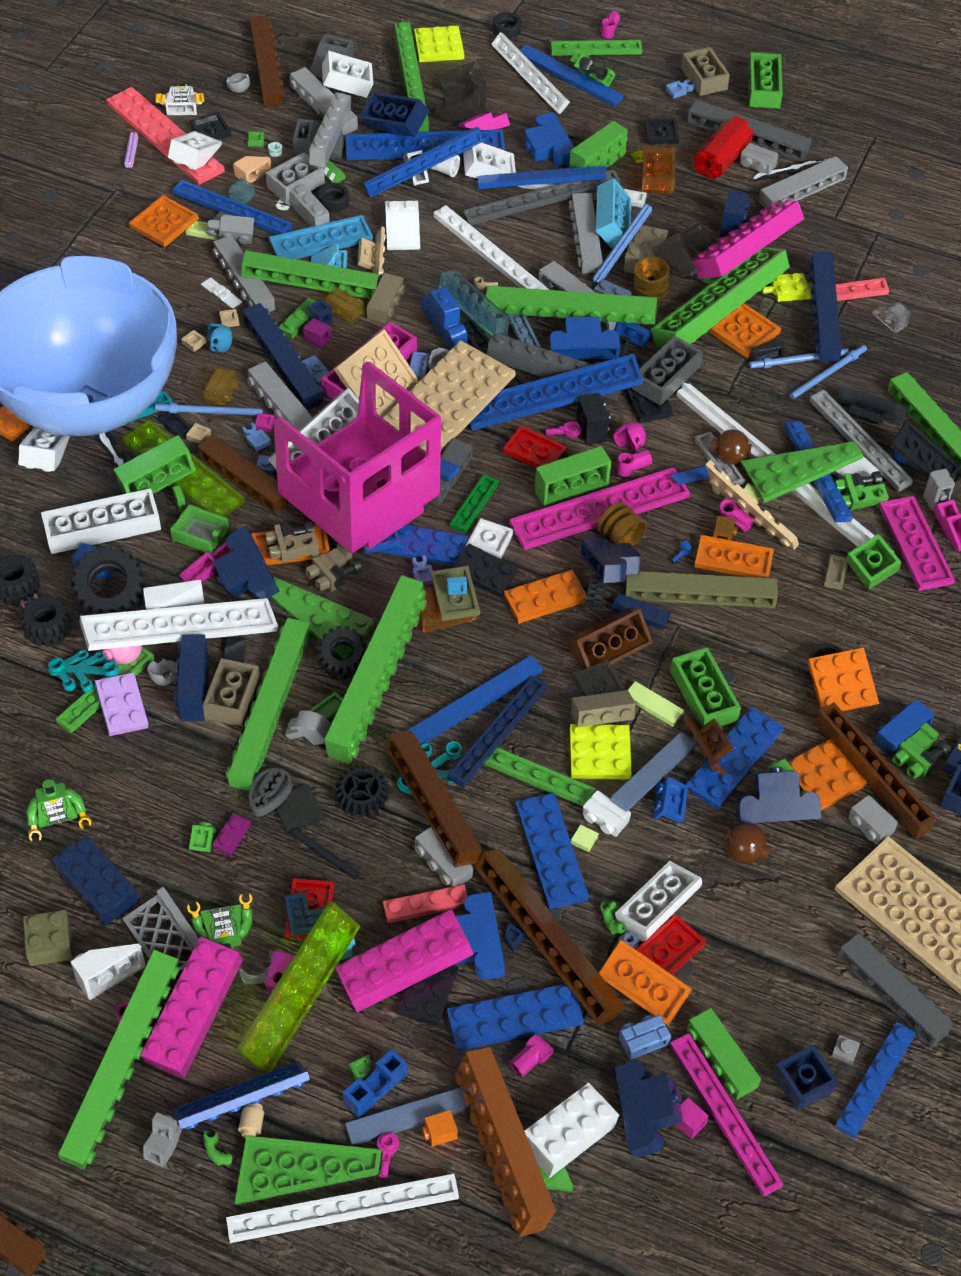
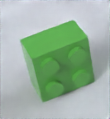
(873, 561)

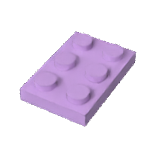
(121, 704)

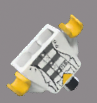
(180, 100)

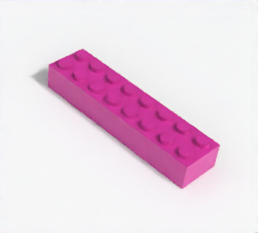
(748, 239)

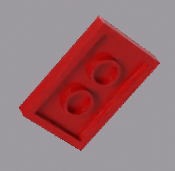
(533, 448)
(317, 894)
(672, 945)

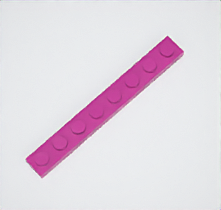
(726, 1115)

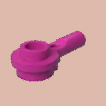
(570, 429)
(389, 1145)

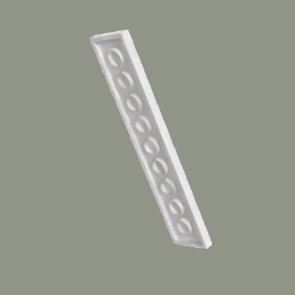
(169, 624)

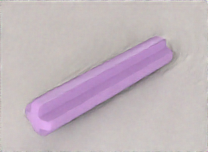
(131, 150)

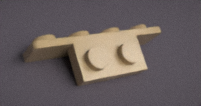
(371, 253)

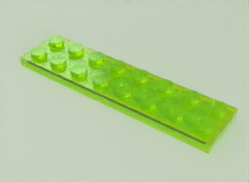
(201, 486)
(298, 988)

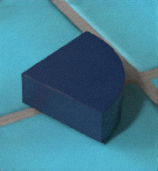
(514, 936)

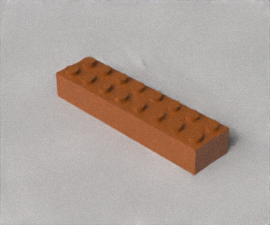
(504, 1142)

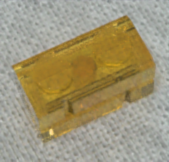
(345, 305)
(220, 387)

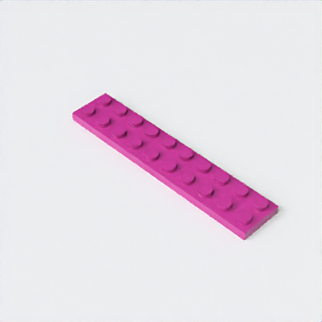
(585, 511)

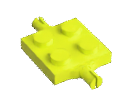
(789, 287)

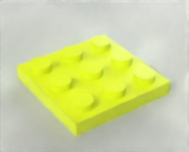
(439, 44)
(600, 752)

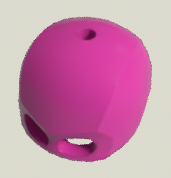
(630, 433)

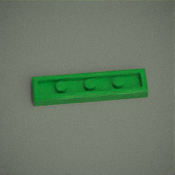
(474, 504)

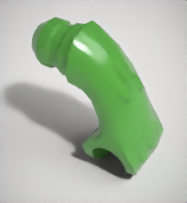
(608, 911)
(215, 1155)

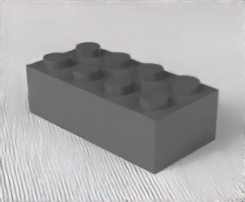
(668, 370)

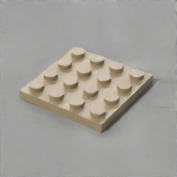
(384, 355)

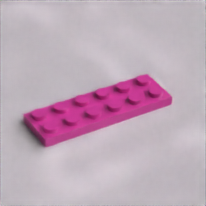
(916, 543)

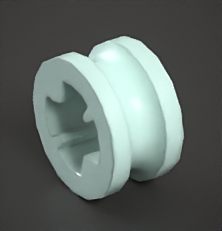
(275, 149)

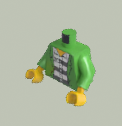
(54, 805)
(224, 924)

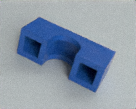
(387, 1074)

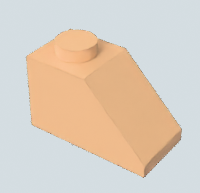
(252, 167)

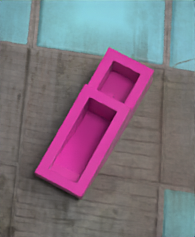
(486, 121)
(950, 522)

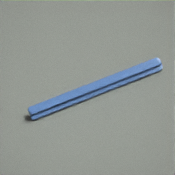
(622, 243)

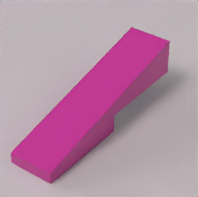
(204, 566)

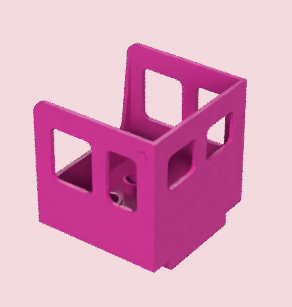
(368, 473)

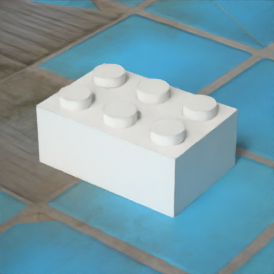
(347, 74)

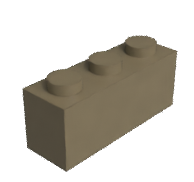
(385, 298)
(603, 708)

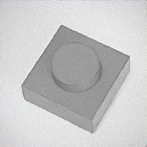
(845, 1049)

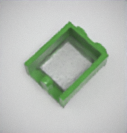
(200, 529)

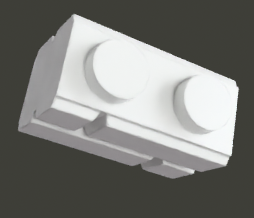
(605, 814)

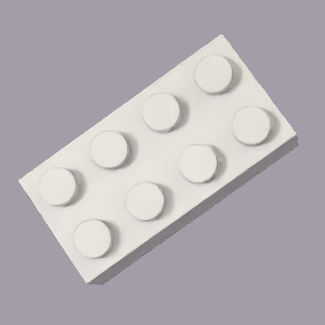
(570, 1129)

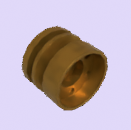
(651, 277)
(621, 524)

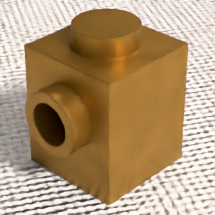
(725, 528)

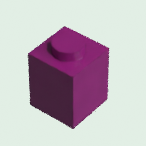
(317, 333)

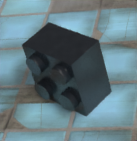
(593, 418)

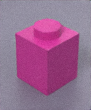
(693, 1118)

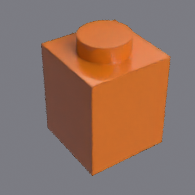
(440, 1128)

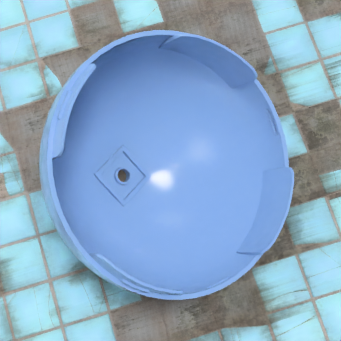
(82, 338)

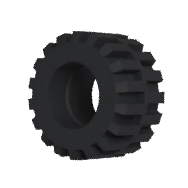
(27, 579)
(47, 632)
(334, 639)

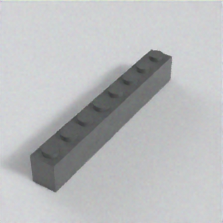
(764, 135)
(534, 359)

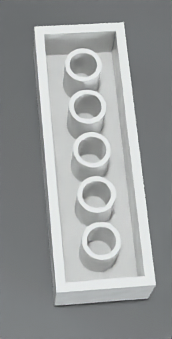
(330, 419)
(101, 520)

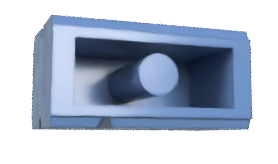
(644, 1036)

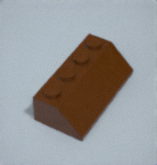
(611, 639)

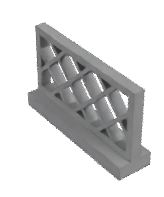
(177, 921)

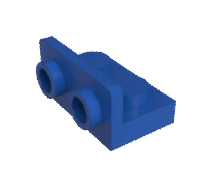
(670, 800)

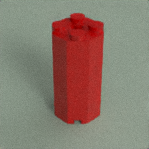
(723, 147)

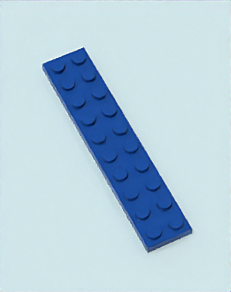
(395, 145)
(559, 390)

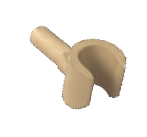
(480, 284)

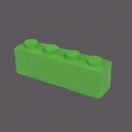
(723, 1054)

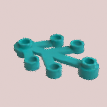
(58, 667)
(451, 746)

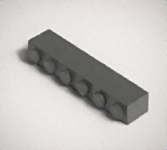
(895, 990)

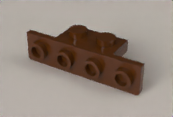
(712, 740)

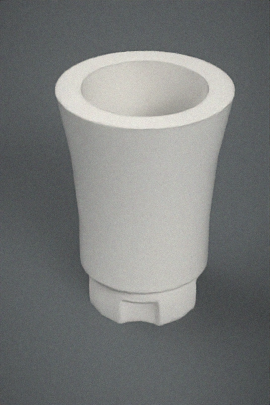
(449, 167)

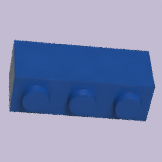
(903, 726)

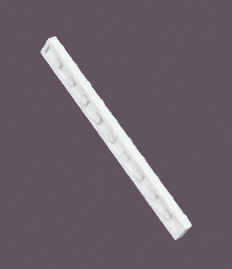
(487, 249)
(342, 1208)

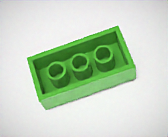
(765, 80)
(601, 148)
(156, 467)
(572, 476)
(705, 688)

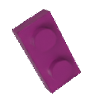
(231, 835)

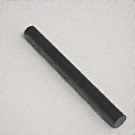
(325, 853)

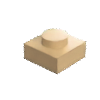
(229, 318)
(193, 341)
(198, 433)

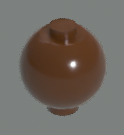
(731, 446)
(746, 843)

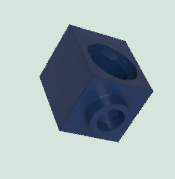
(321, 311)

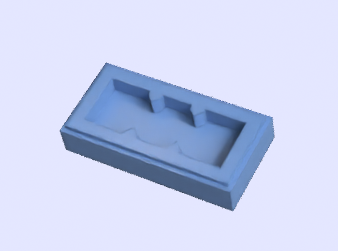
(419, 364)
(316, 368)

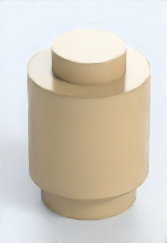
(251, 1120)

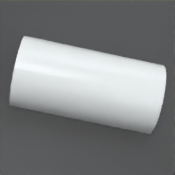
(658, 900)

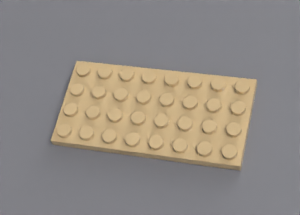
(457, 390)
(910, 907)

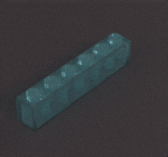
(475, 304)

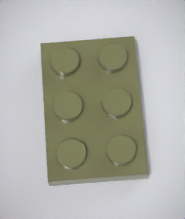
(454, 606)

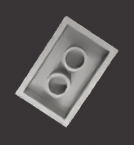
(293, 174)

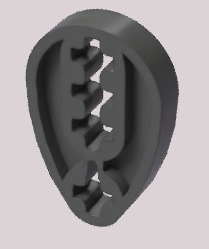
(261, 793)

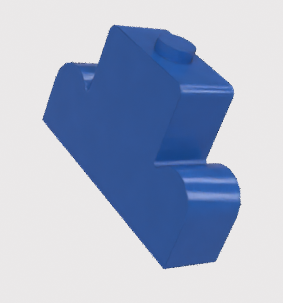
(548, 140)
(444, 315)
(585, 340)
(482, 934)

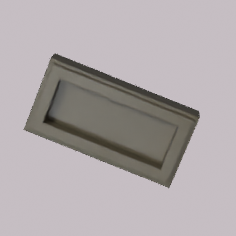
(835, 572)

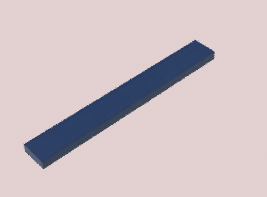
(497, 732)

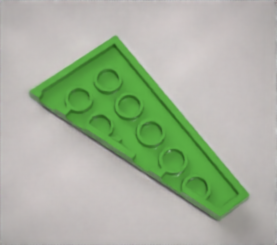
(788, 471)
(321, 614)
(289, 1166)

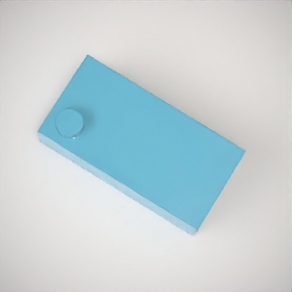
(612, 212)

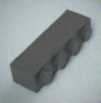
(458, 454)

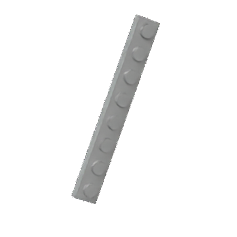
(853, 432)

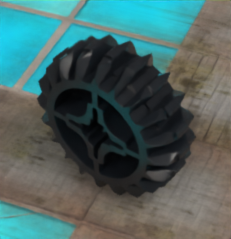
(360, 798)

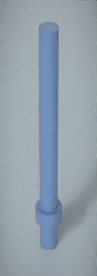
(850, 357)
(768, 362)
(174, 408)

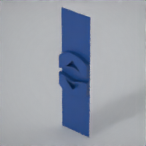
(691, 475)

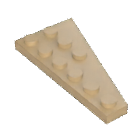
(723, 486)

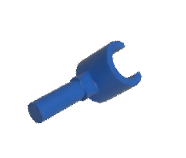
(685, 550)

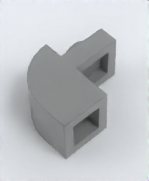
(310, 725)
(162, 1139)

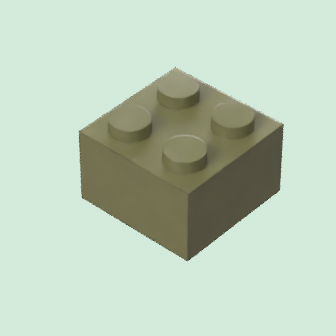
(48, 938)

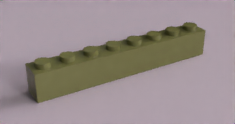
(702, 589)

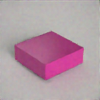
(264, 422)

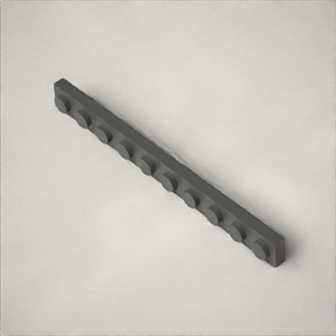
(533, 199)

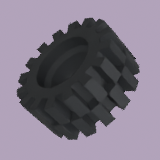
(595, 593)

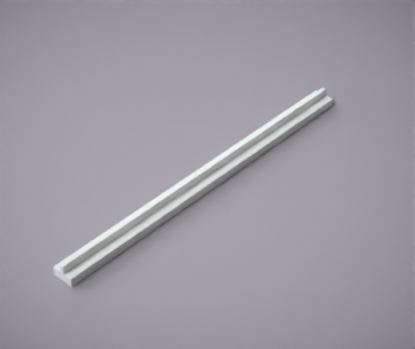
(807, 493)

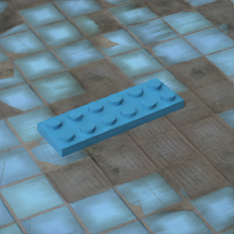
(318, 238)

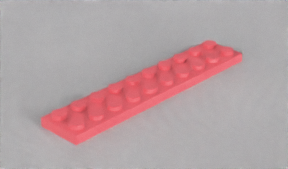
(158, 130)

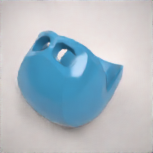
(221, 336)

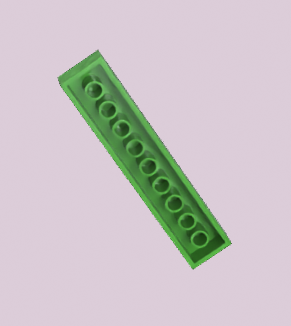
(721, 297)
(375, 670)

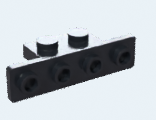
(871, 406)

